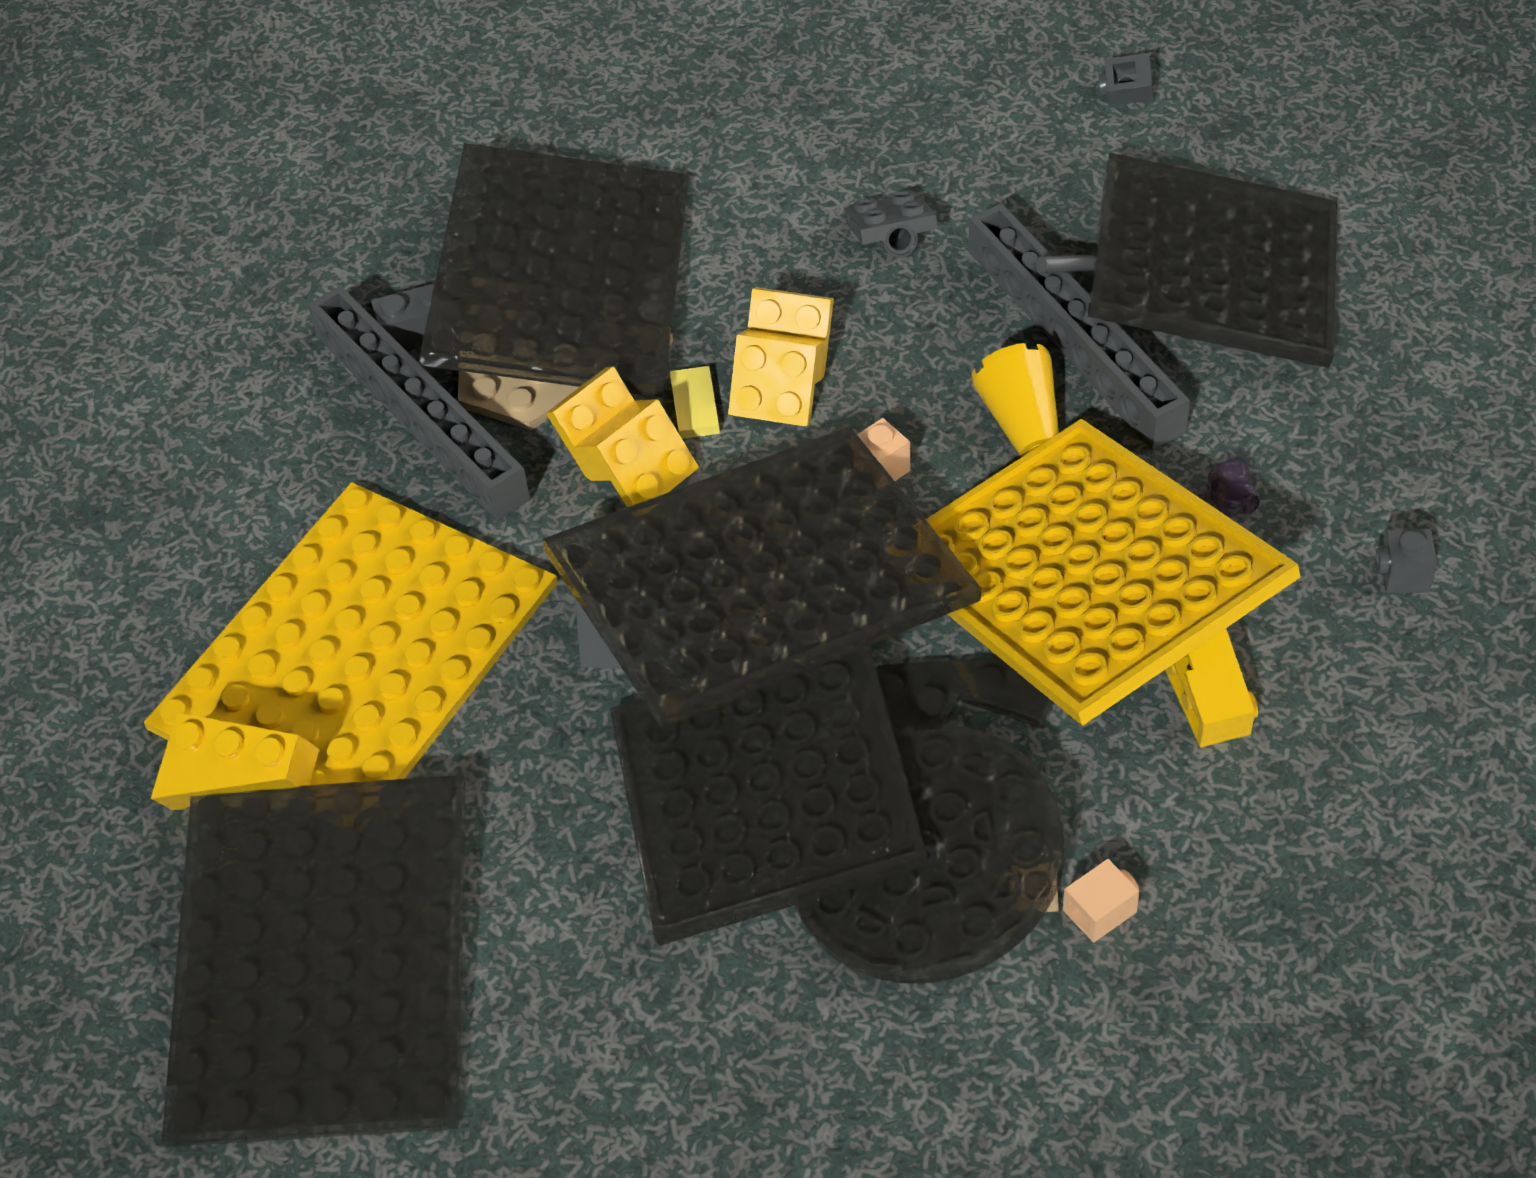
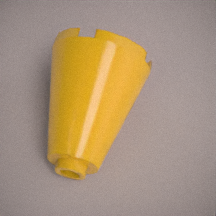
(1020, 394)

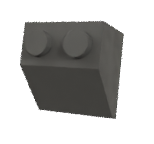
(405, 315)

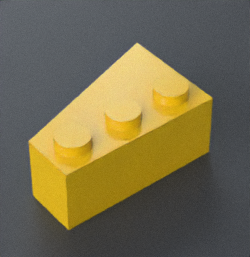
(1213, 692)
(229, 757)

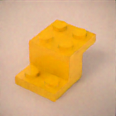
(780, 356)
(622, 439)

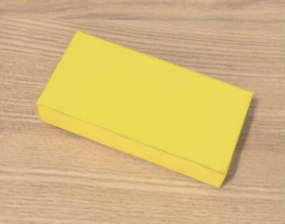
(694, 402)

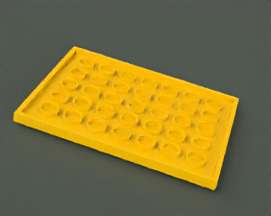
(1100, 569)
(364, 638)

